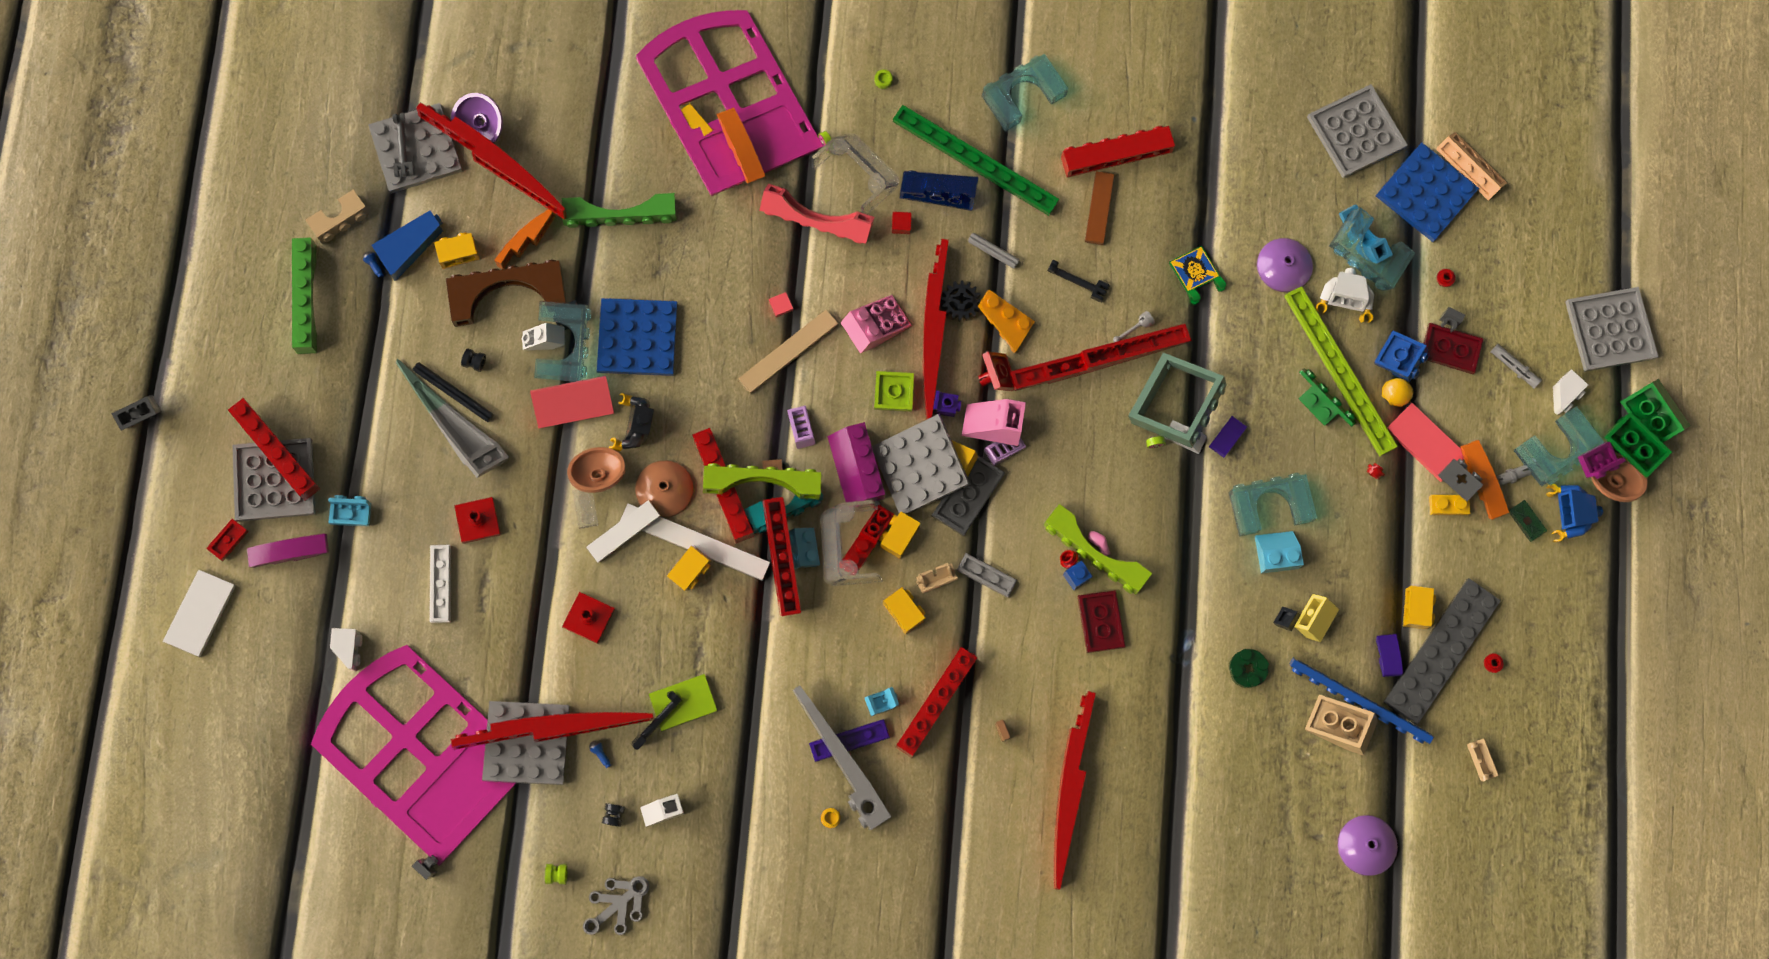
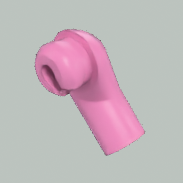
(1100, 541)

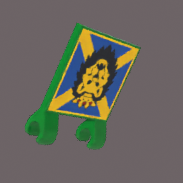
(1195, 271)

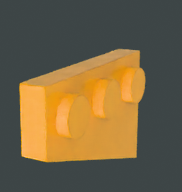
(1007, 319)

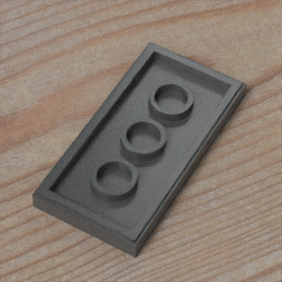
(963, 506)

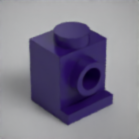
(942, 409)

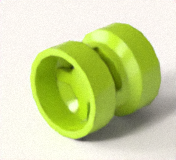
(556, 874)

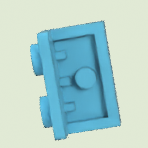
(349, 511)
(804, 547)

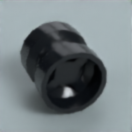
(473, 360)
(614, 810)

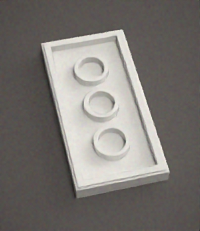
(199, 613)

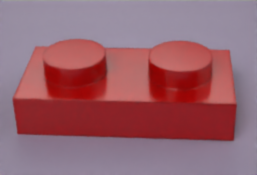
(227, 539)

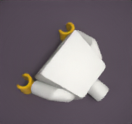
(1348, 292)

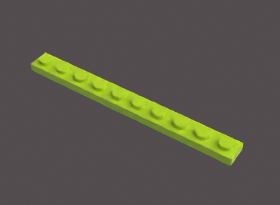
(1340, 371)

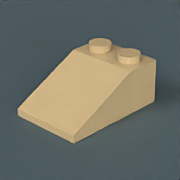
(1342, 724)

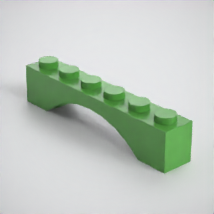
(656, 209)
(303, 321)

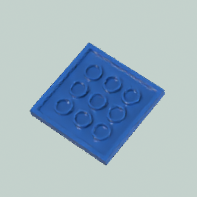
(1427, 192)
(637, 337)

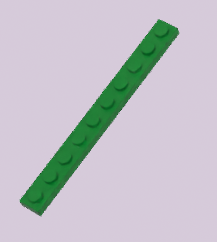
(975, 160)

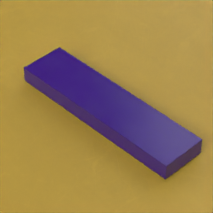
(852, 739)

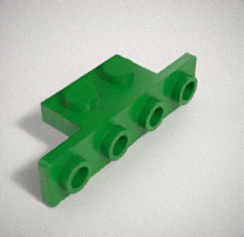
(1321, 403)

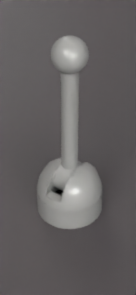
(1145, 320)

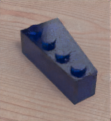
(939, 189)

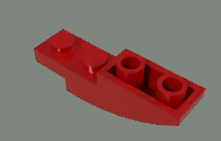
(869, 536)

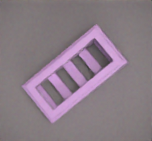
(804, 438)
(996, 460)

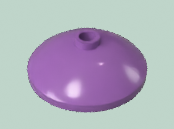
(473, 108)
(1278, 273)
(1355, 850)

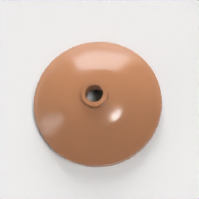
(596, 469)
(1622, 484)
(671, 499)

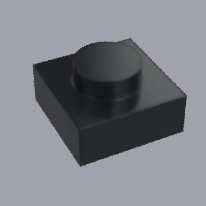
(1286, 618)

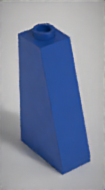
(407, 243)

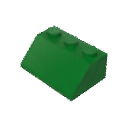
(1656, 411)
(1637, 444)

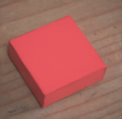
(780, 304)

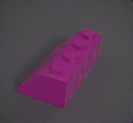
(856, 464)

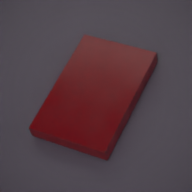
(1453, 348)
(1101, 621)

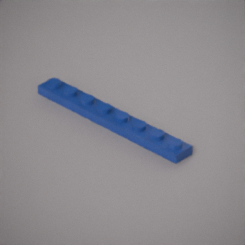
(1351, 697)

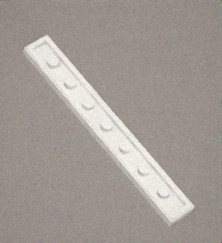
(710, 547)

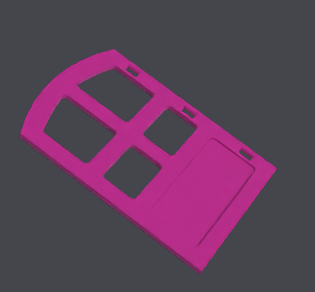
(770, 123)
(450, 794)

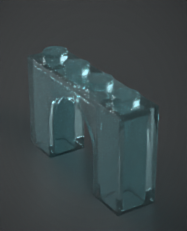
(1037, 71)
(1349, 246)
(576, 318)
(1547, 467)
(1293, 489)

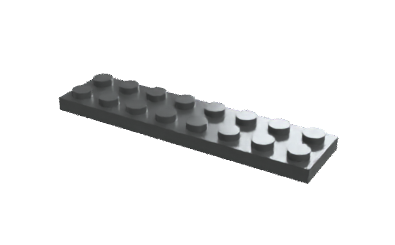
(1442, 651)

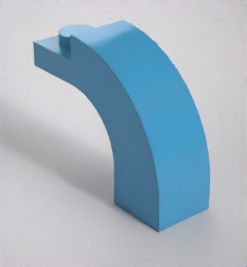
(1374, 248)

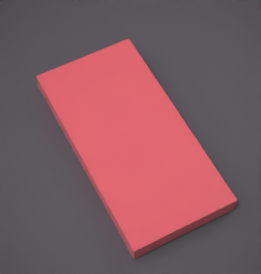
(572, 402)
(1424, 440)

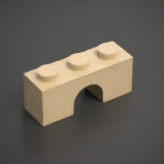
(352, 211)

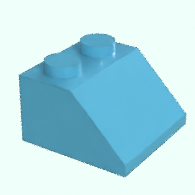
(1278, 552)

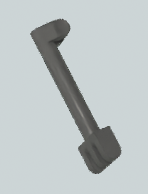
(403, 165)

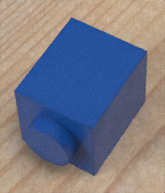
(1077, 575)

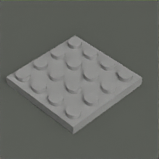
(1357, 131)
(425, 147)
(1611, 329)
(920, 465)
(261, 488)
(521, 758)

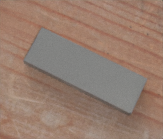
(986, 575)

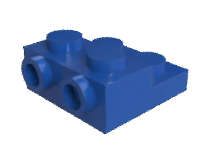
(1402, 356)

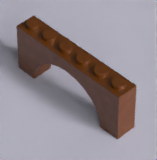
(468, 290)

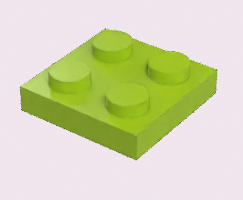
(894, 391)

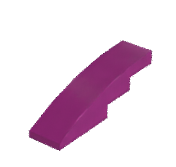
(287, 550)

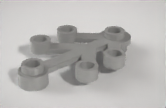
(619, 903)

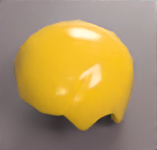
(1397, 392)

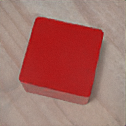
(901, 223)

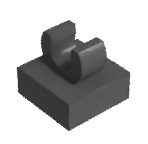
(1452, 317)
(425, 867)

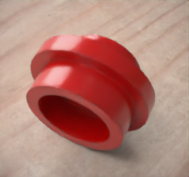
(1442, 281)
(1375, 471)
(1069, 559)
(1488, 663)

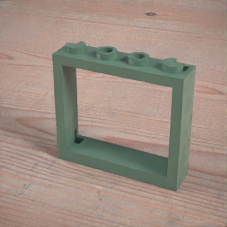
(1153, 384)

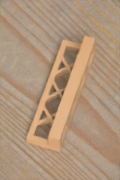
(1471, 165)

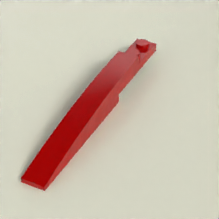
(492, 158)
(933, 328)
(1099, 357)
(550, 727)
(1070, 788)

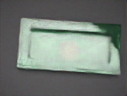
(1527, 520)

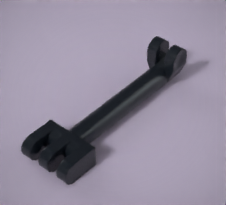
(1096, 289)
(641, 738)

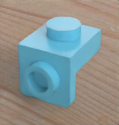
(882, 701)

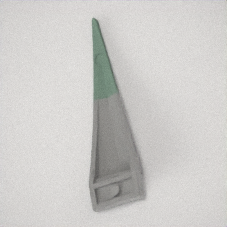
(469, 443)

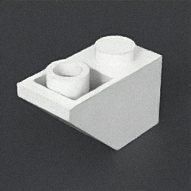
(543, 337)
(1566, 390)
(345, 645)
(662, 810)

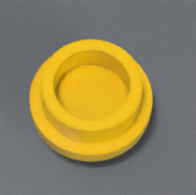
(830, 818)

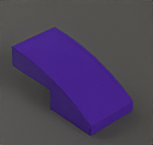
(1227, 436)
(1390, 655)

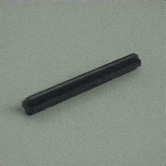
(453, 392)

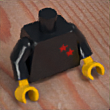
(638, 423)

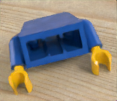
(1577, 510)

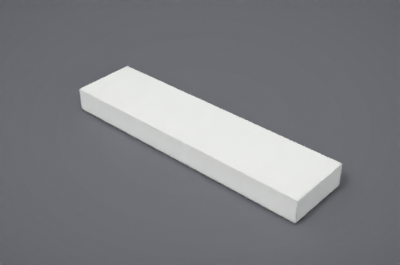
(623, 531)
(440, 583)

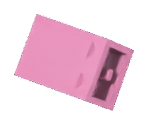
(875, 323)
(995, 421)

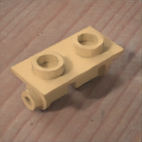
(944, 575)
(1482, 760)

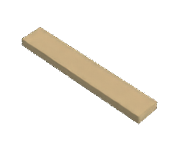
(788, 351)

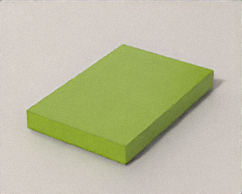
(696, 702)

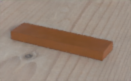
(1099, 208)

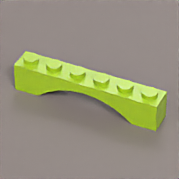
(801, 483)
(1129, 574)

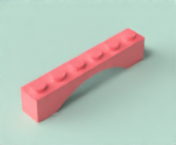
(780, 203)

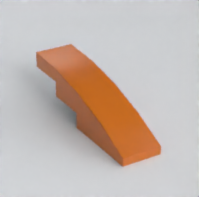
(741, 145)
(530, 233)
(1490, 491)

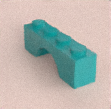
(756, 515)

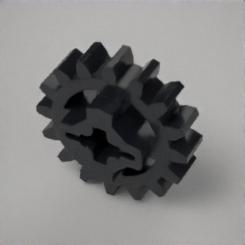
(953, 301)

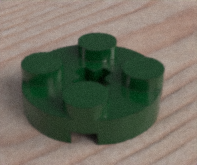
(1259, 667)

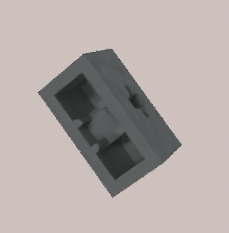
(136, 412)
(1467, 489)

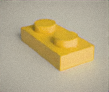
(1448, 505)

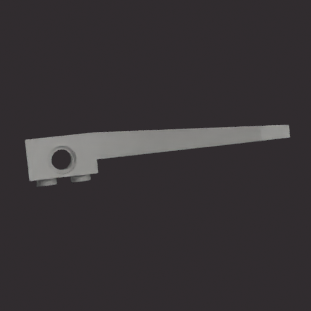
(860, 784)

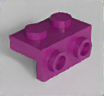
(1600, 460)

